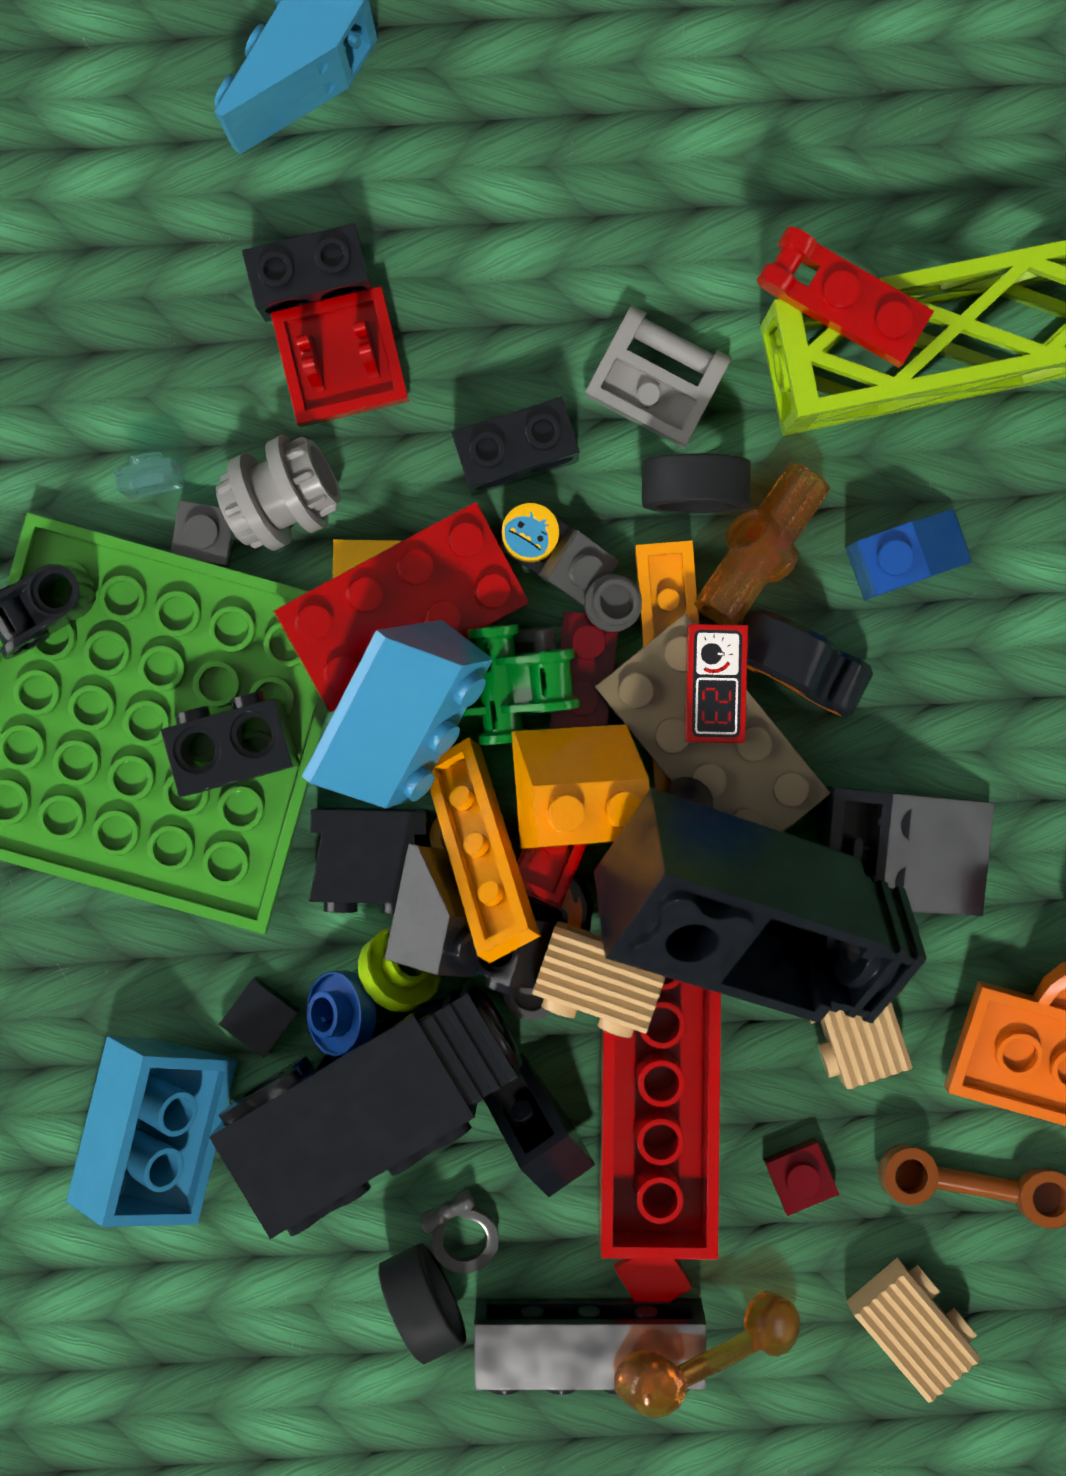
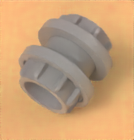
(283, 490)

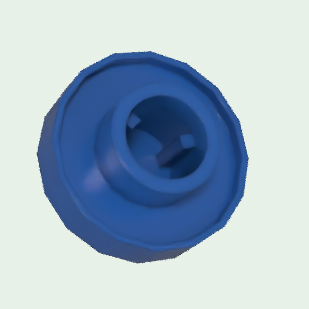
(340, 1012)

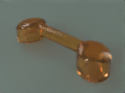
(659, 1386)

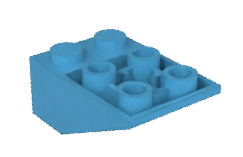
(294, 66)

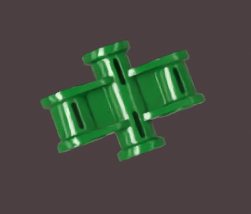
(518, 683)

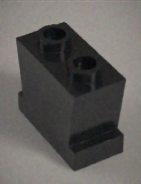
(362, 855)

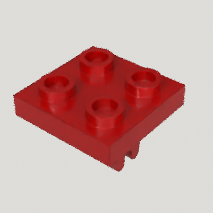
(339, 357)

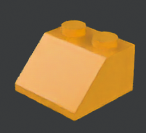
(576, 784)

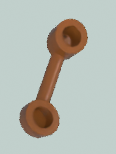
(913, 1176)

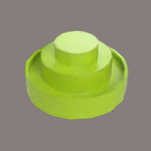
(391, 983)

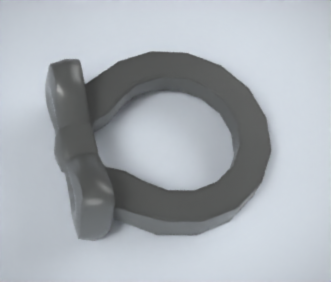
(463, 1205)

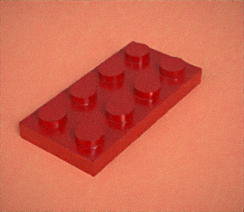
(440, 573)

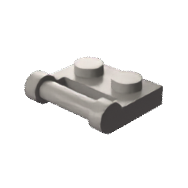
(648, 392)

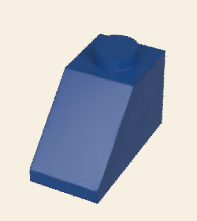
(908, 554)

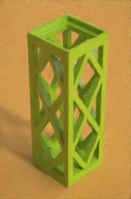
(992, 276)

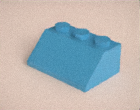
(399, 714)
(149, 1133)

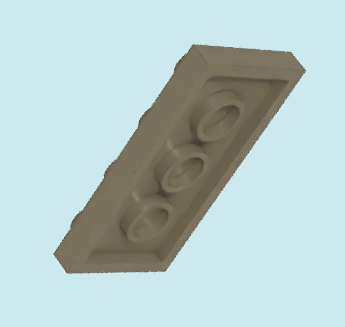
(751, 779)

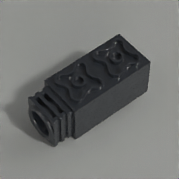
(753, 913)
(333, 1124)

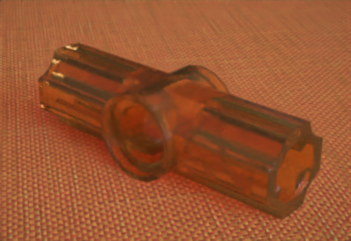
(762, 545)

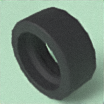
(696, 483)
(422, 1303)

